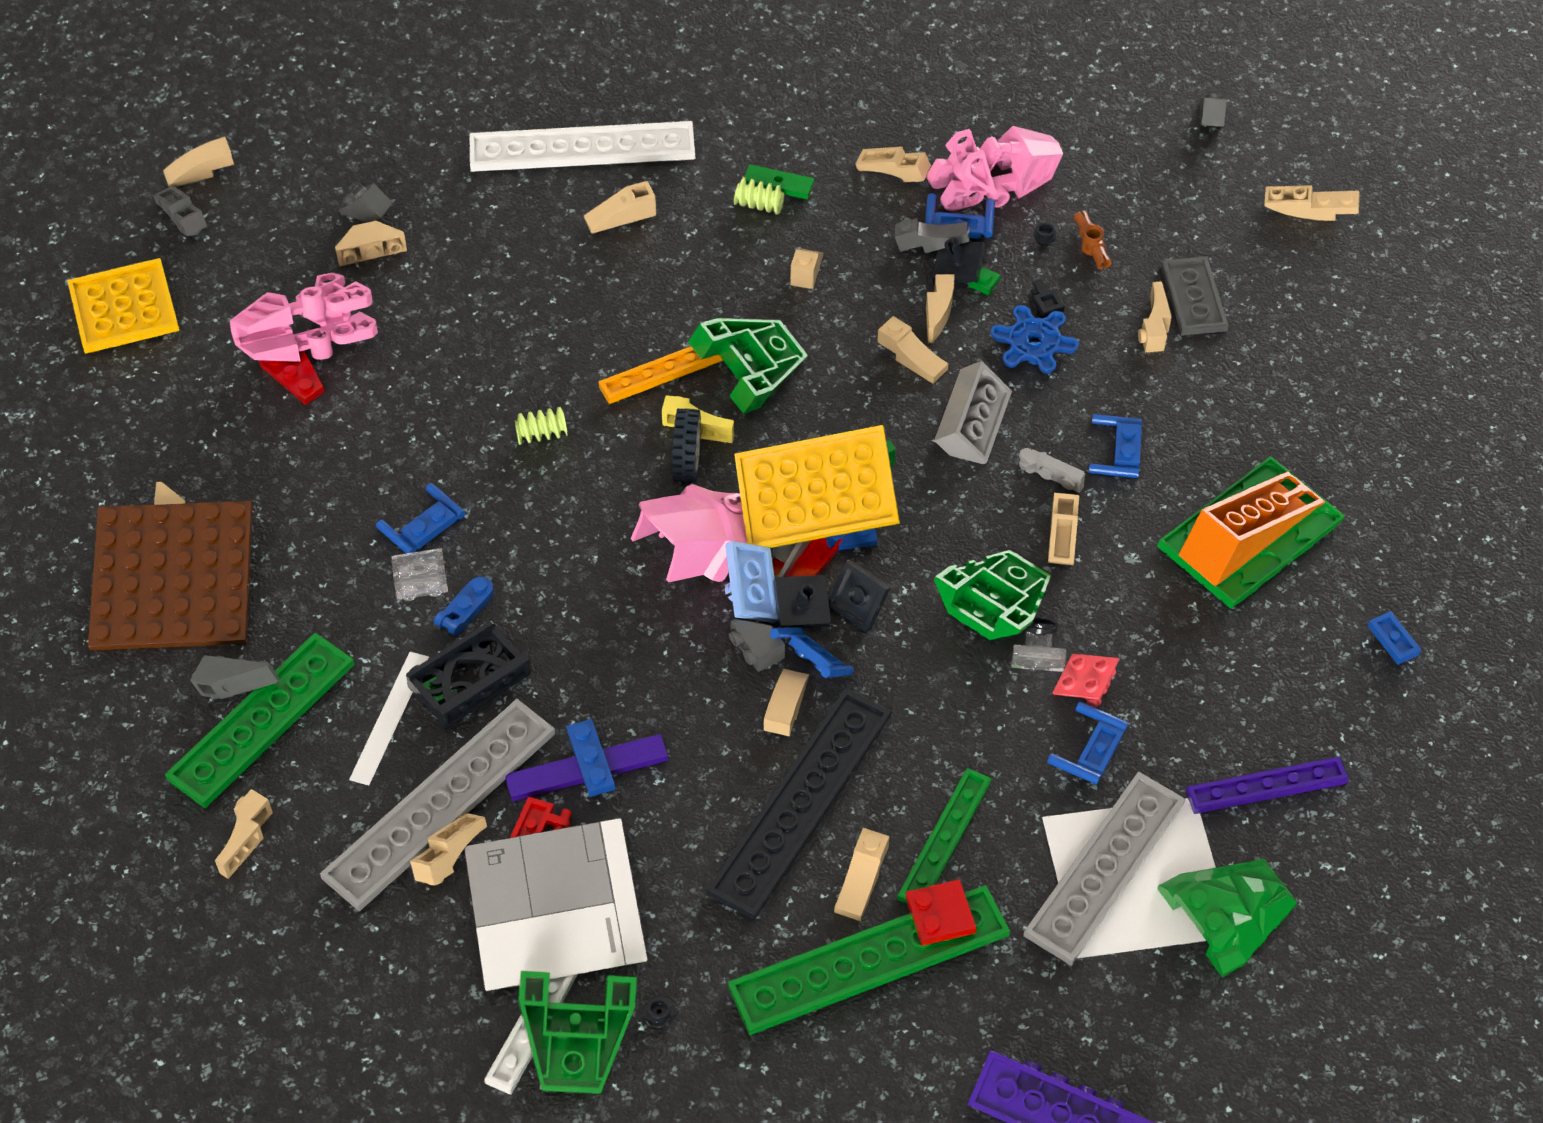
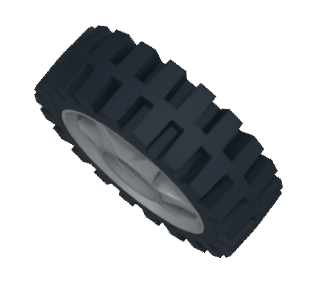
(686, 445)

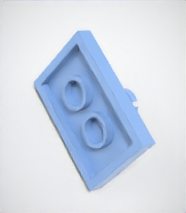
(751, 581)

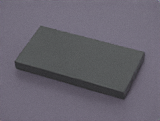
(1194, 296)

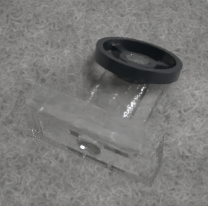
(1038, 649)

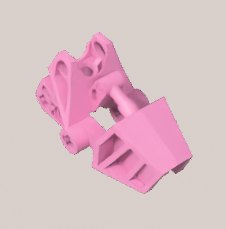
(968, 168)
(265, 331)

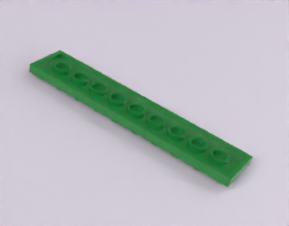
(855, 966)

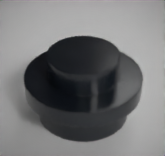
(1045, 233)

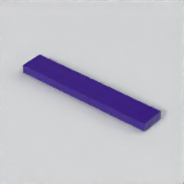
(567, 772)
(1266, 785)

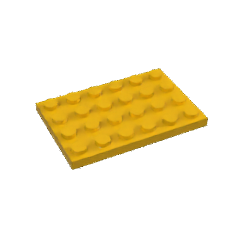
(817, 488)

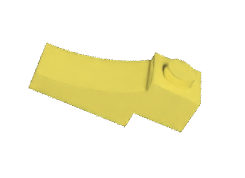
(711, 426)

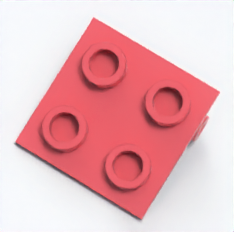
(1087, 677)

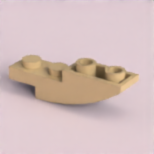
(1304, 203)

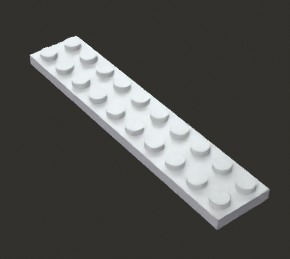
(581, 146)

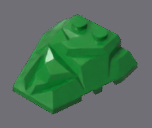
(1231, 908)

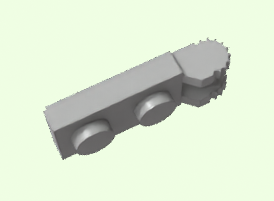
(1051, 468)

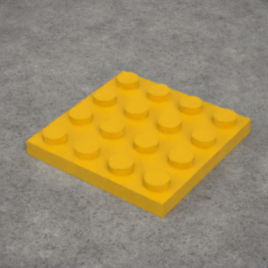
(122, 305)

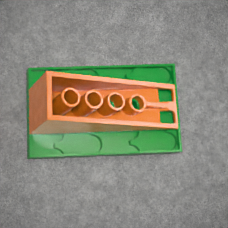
(1250, 532)

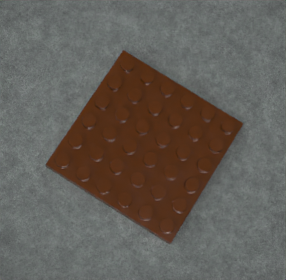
(171, 575)

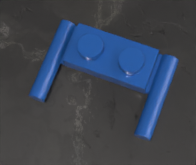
(978, 224)
(1126, 446)
(427, 524)
(809, 649)
(1099, 747)

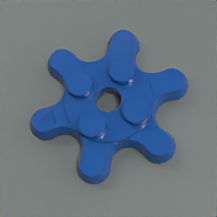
(1028, 328)

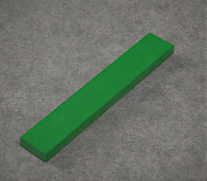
(947, 833)

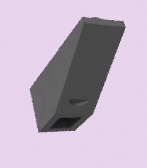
(228, 677)

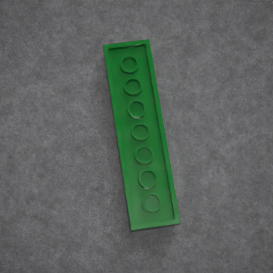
(259, 721)

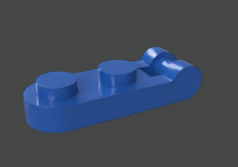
(465, 605)

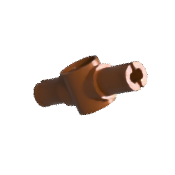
(1092, 240)

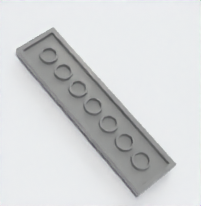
(1104, 868)

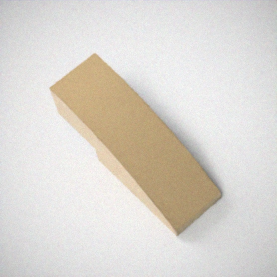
(199, 163)
(939, 305)
(1063, 528)
(785, 702)

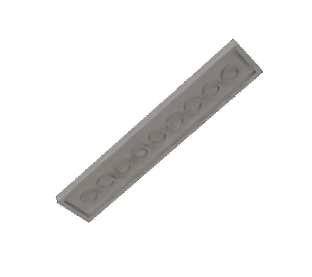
(439, 800)

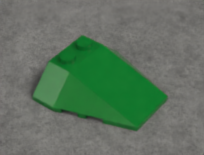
(995, 594)

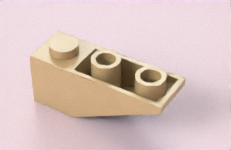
(624, 207)

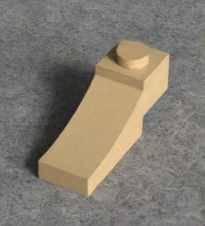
(894, 161)
(1155, 328)
(910, 350)
(251, 814)
(445, 848)
(862, 874)

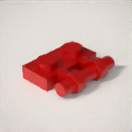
(536, 817)

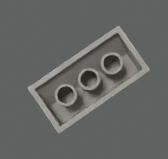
(973, 414)

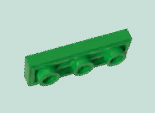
(790, 183)

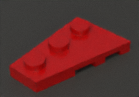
(296, 377)

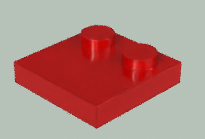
(940, 912)

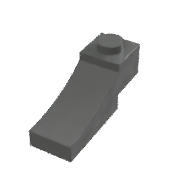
(181, 210)
(932, 237)

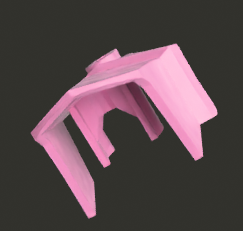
(698, 526)

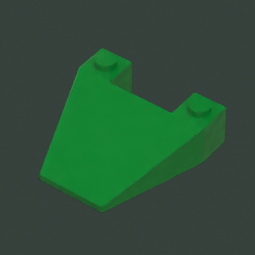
(755, 351)
(574, 1042)

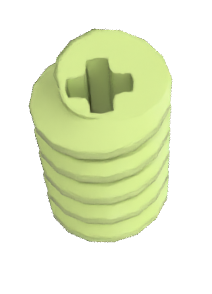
(759, 196)
(540, 425)

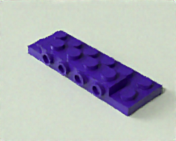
(1027, 1096)

